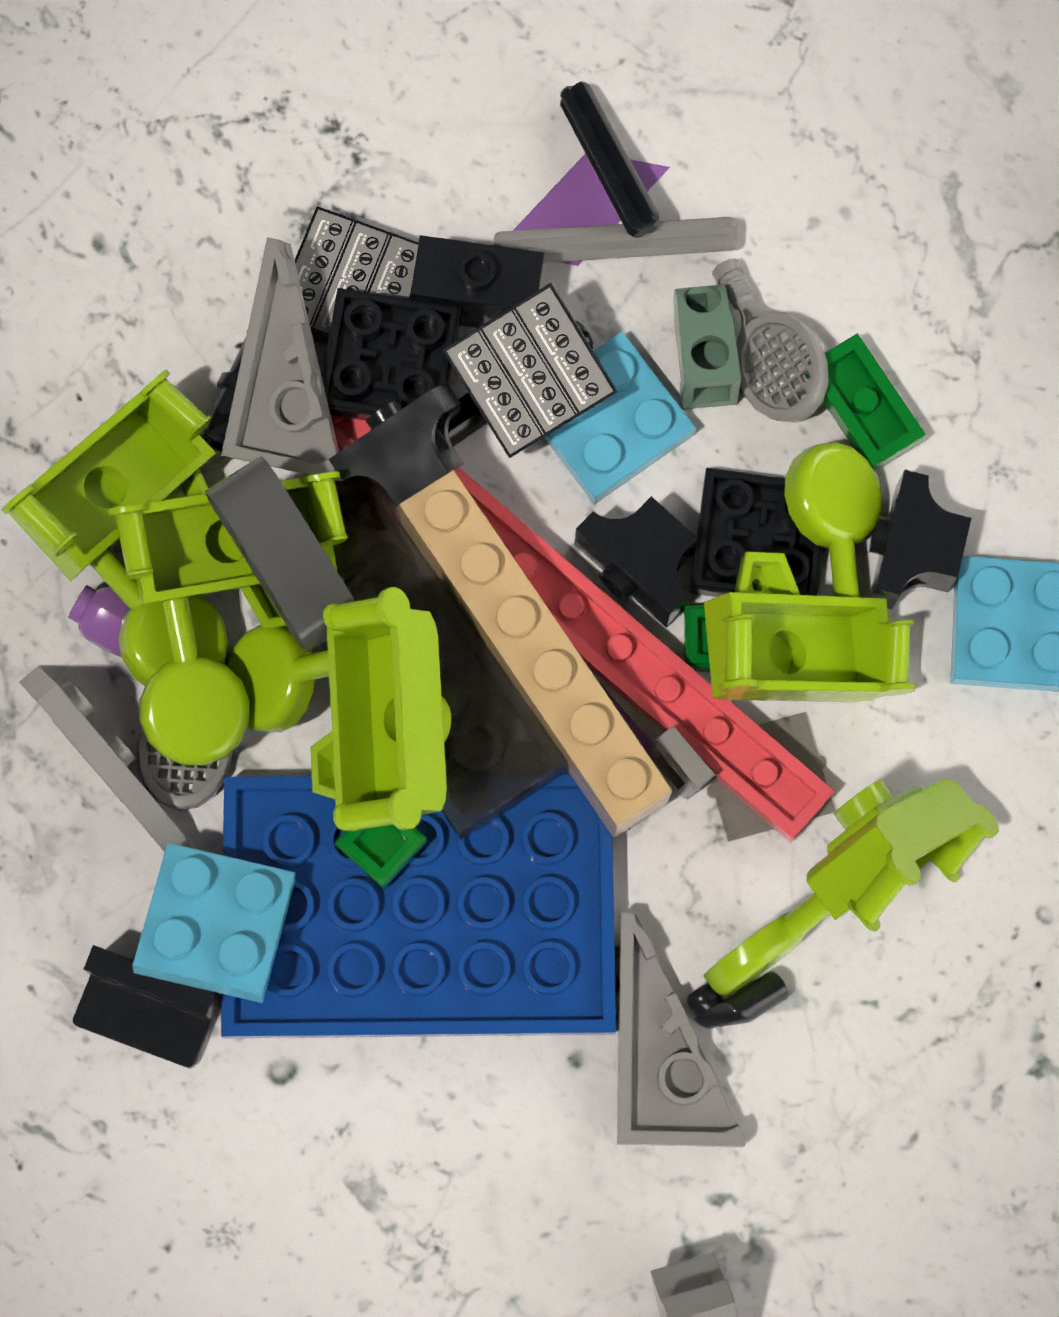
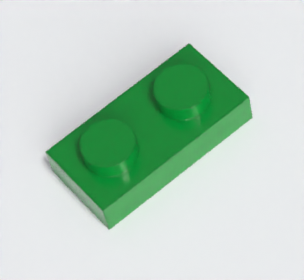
(868, 404)

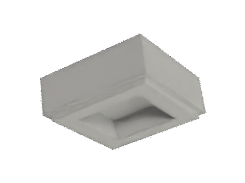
(679, 763)

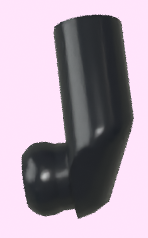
(740, 1007)

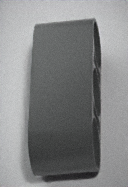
(279, 549)

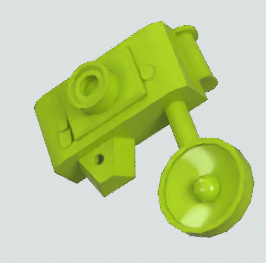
(135, 457)
(178, 550)
(810, 646)
(385, 707)
(867, 867)

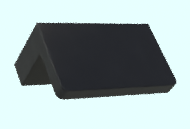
(144, 1010)

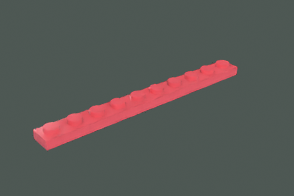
(650, 673)

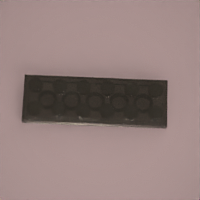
(495, 740)

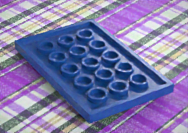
(463, 941)

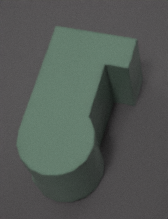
(706, 347)

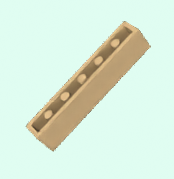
(535, 653)

